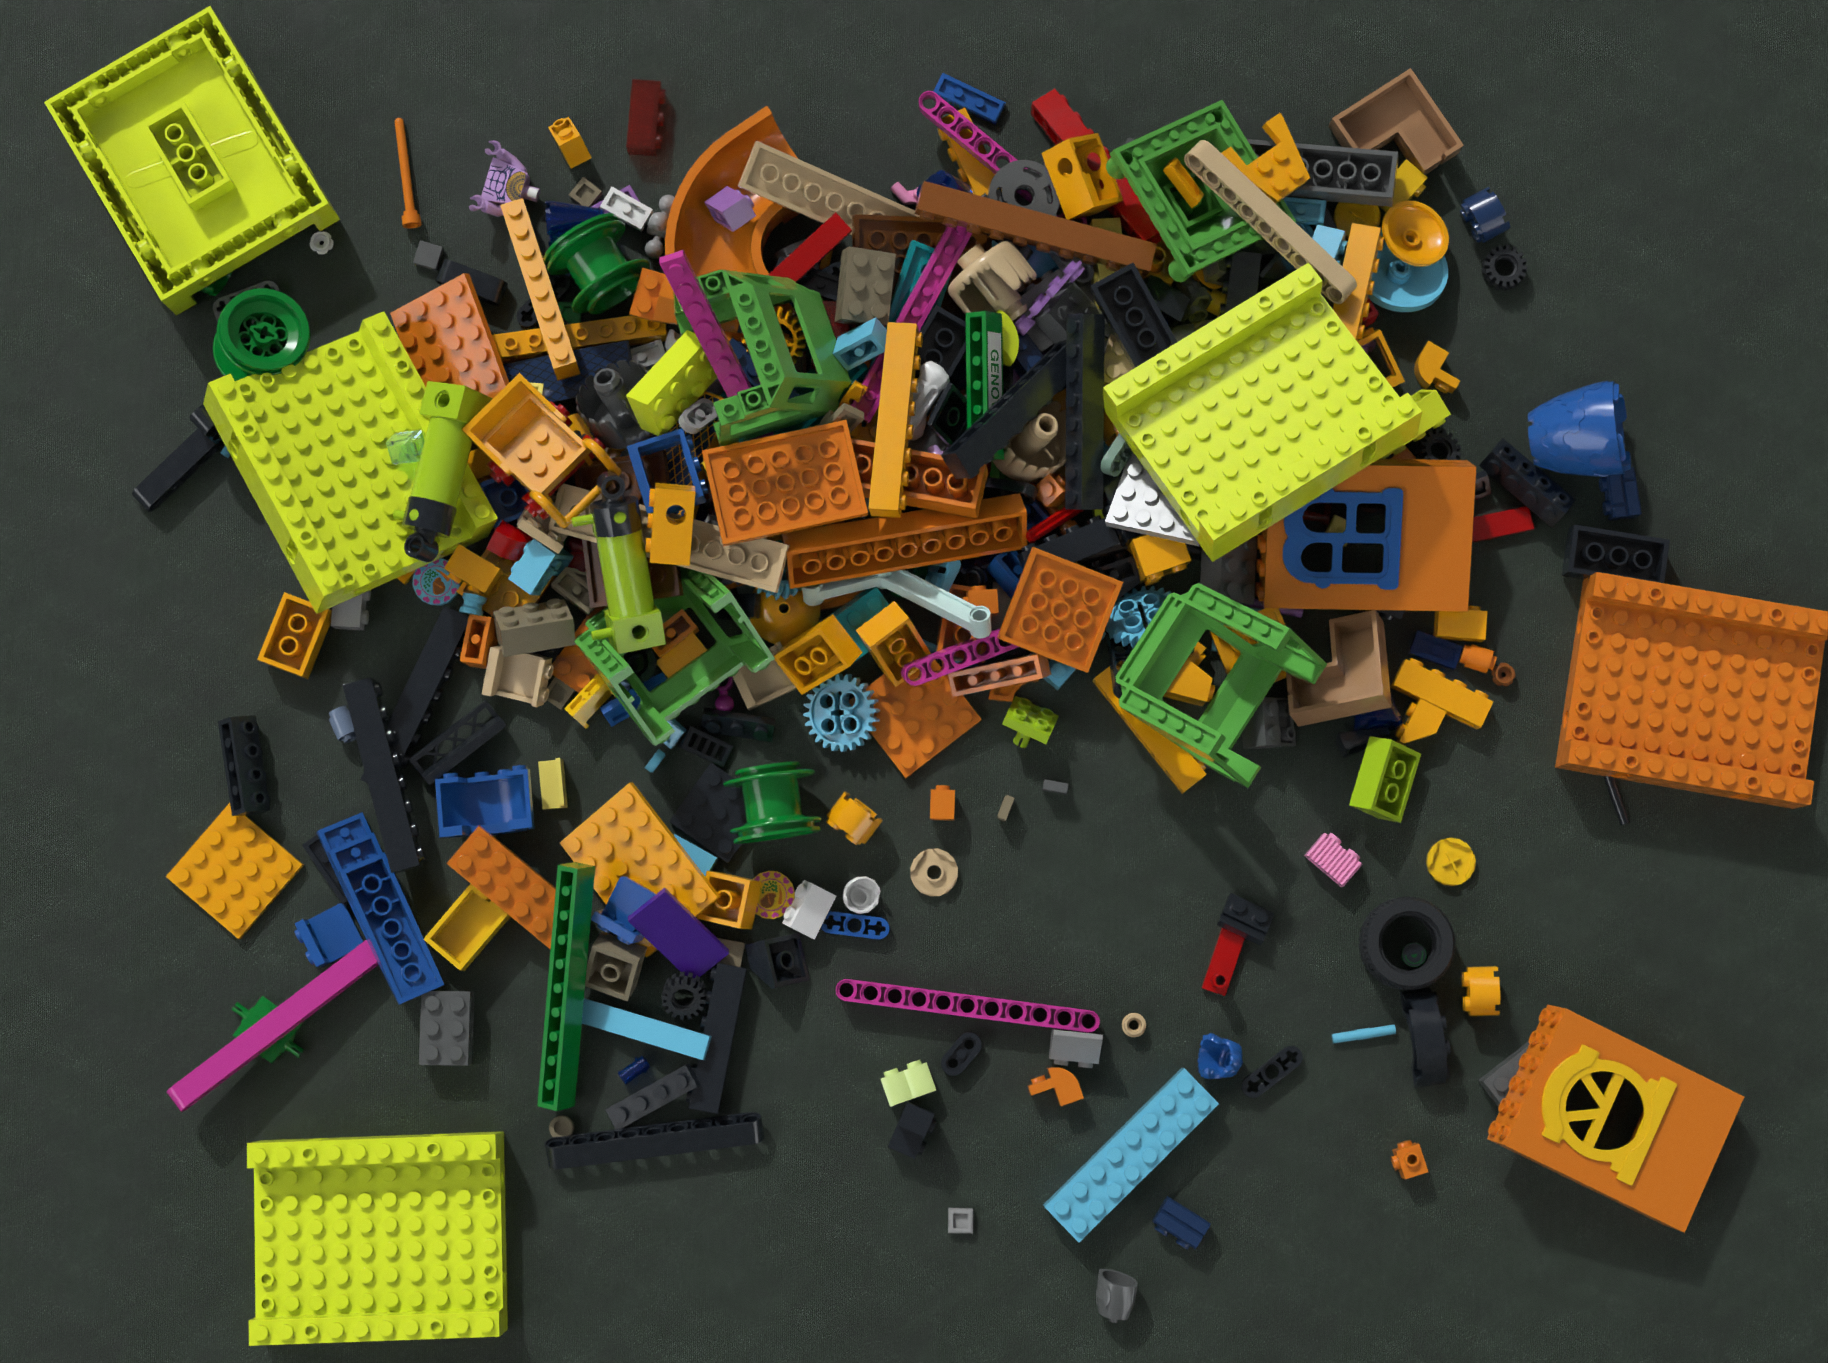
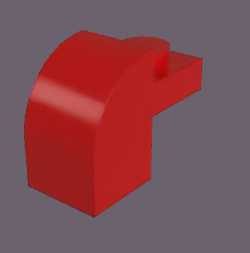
(508, 541)

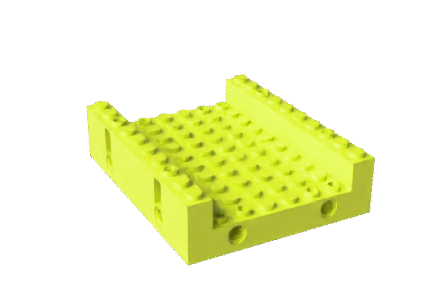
(190, 158)
(1258, 413)
(322, 462)
(379, 1238)

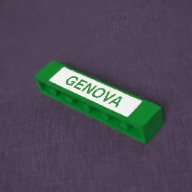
(983, 364)

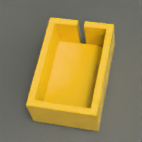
(466, 928)

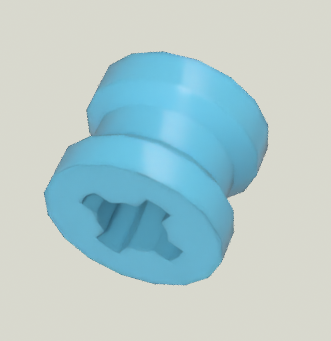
(472, 604)

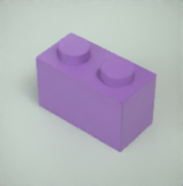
(730, 208)

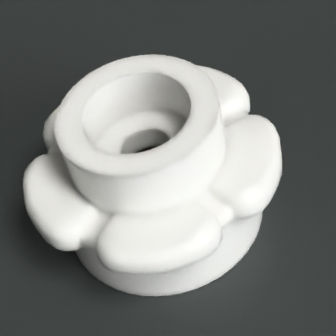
(317, 238)

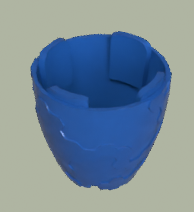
(1581, 432)

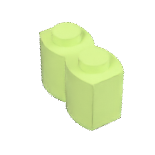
(907, 1083)

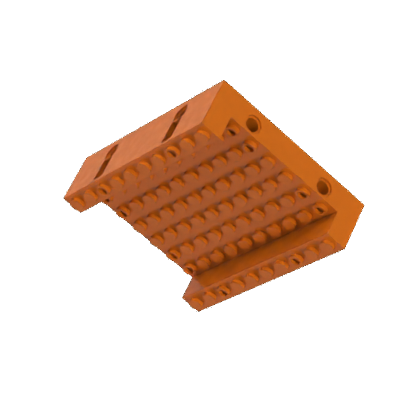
(1693, 690)

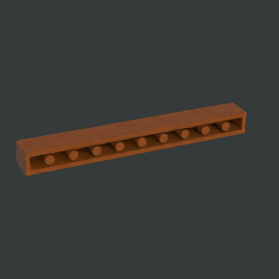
(1033, 228)

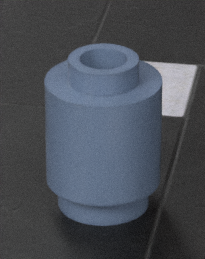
(342, 724)

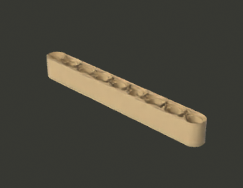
(1268, 219)

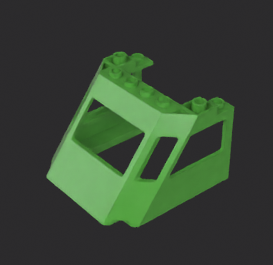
(767, 406)
(1168, 645)
(695, 678)

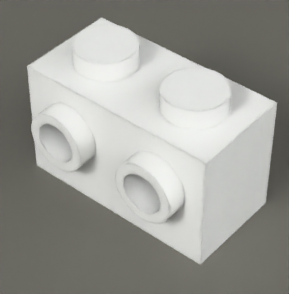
(808, 909)

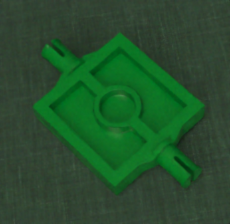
(255, 1014)

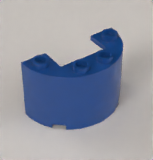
(494, 801)

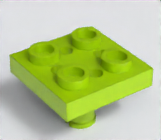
(1029, 721)

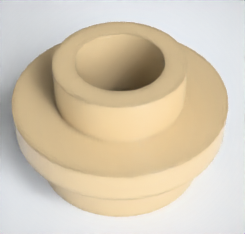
(1141, 1025)

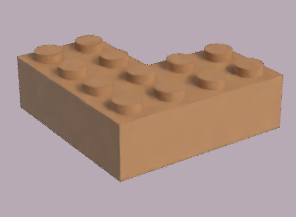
(1402, 114)
(1353, 680)

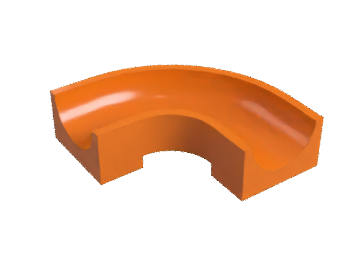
(693, 228)

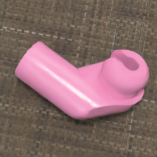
(906, 197)

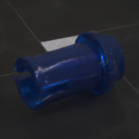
(634, 1069)

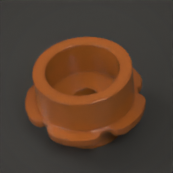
(1509, 674)

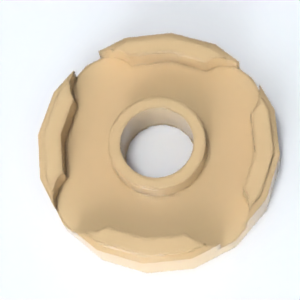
(930, 858)

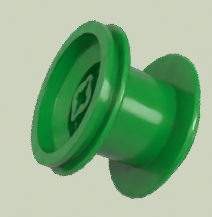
(595, 264)
(258, 314)
(772, 803)

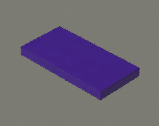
(678, 934)

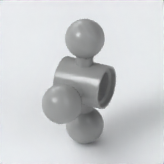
(657, 227)

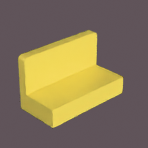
(553, 784)

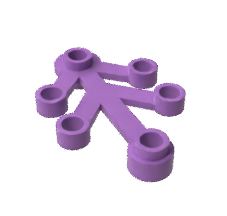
(1071, 272)

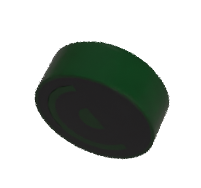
(1413, 954)

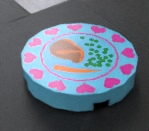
(433, 584)

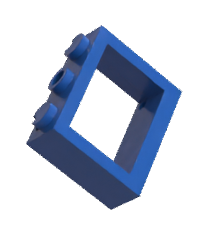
(658, 443)

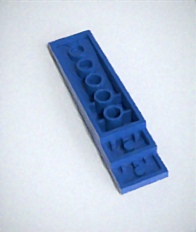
(380, 908)

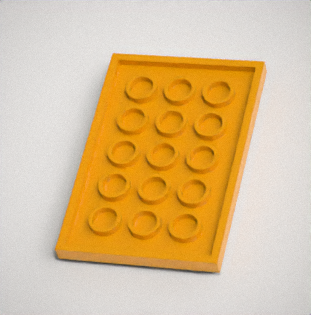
(634, 842)

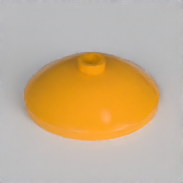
(1415, 233)
(780, 626)

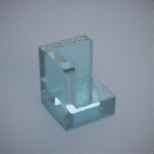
(405, 447)

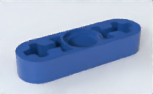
(871, 933)

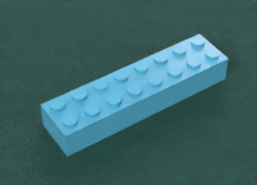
(1130, 1154)

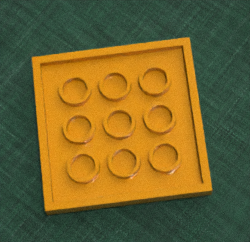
(234, 871)

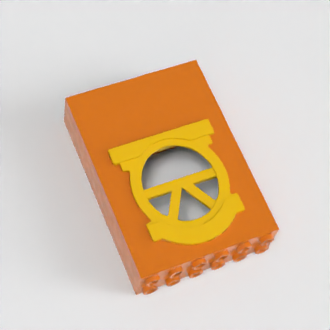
(1674, 1139)

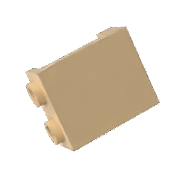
(518, 676)
(764, 684)

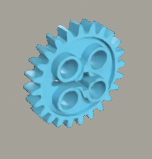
(1126, 621)
(861, 711)

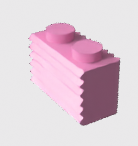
(1334, 859)

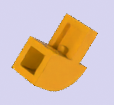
(1428, 369)

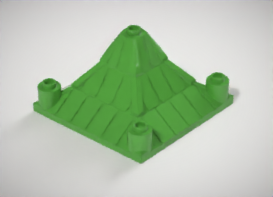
(1212, 227)

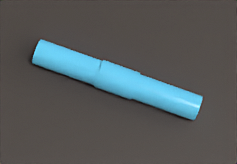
(1361, 1034)

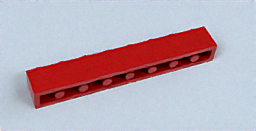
(1061, 123)

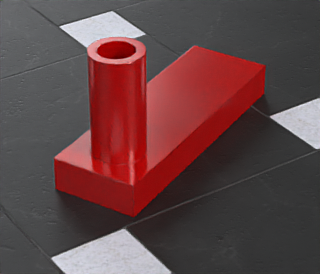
(1223, 962)

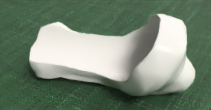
(930, 384)

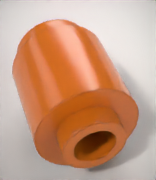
(1477, 658)

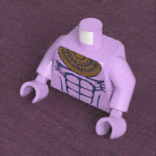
(504, 183)

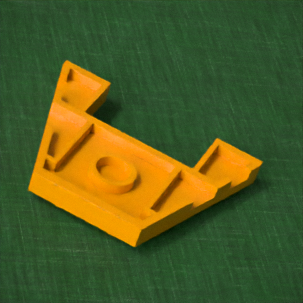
(1277, 170)

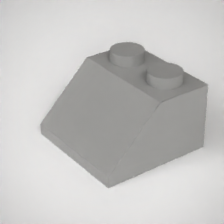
(1075, 1047)

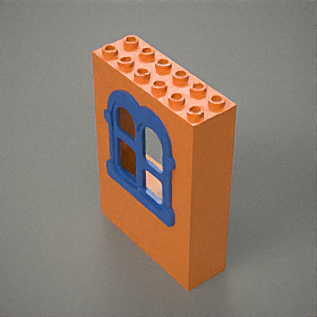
(1423, 543)

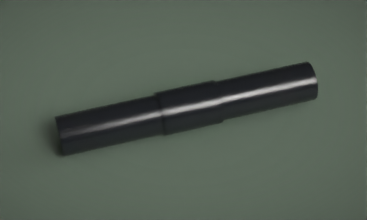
(1616, 800)

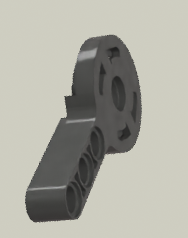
(1014, 178)

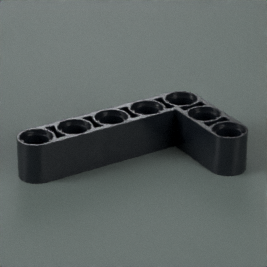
(180, 463)

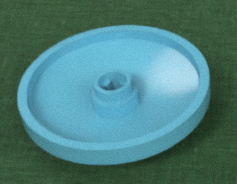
(1405, 286)

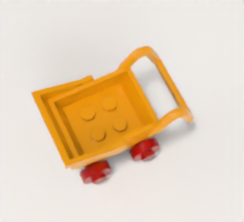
(535, 445)

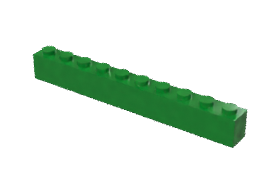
(566, 986)

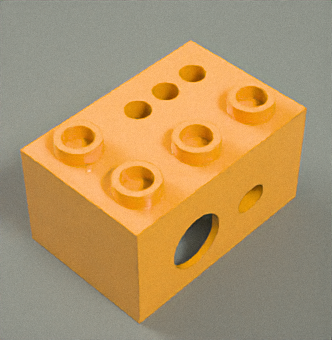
(1075, 182)
(670, 537)
(1158, 557)

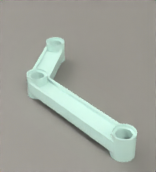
(971, 617)

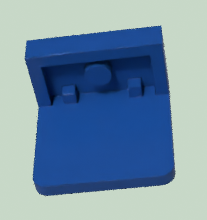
(623, 902)
(328, 935)

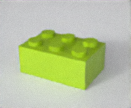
(1385, 779)

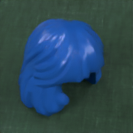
(1218, 1057)

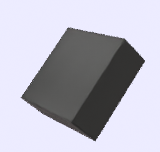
(428, 255)
(1055, 787)

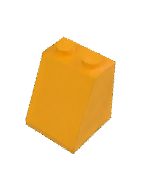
(1191, 685)

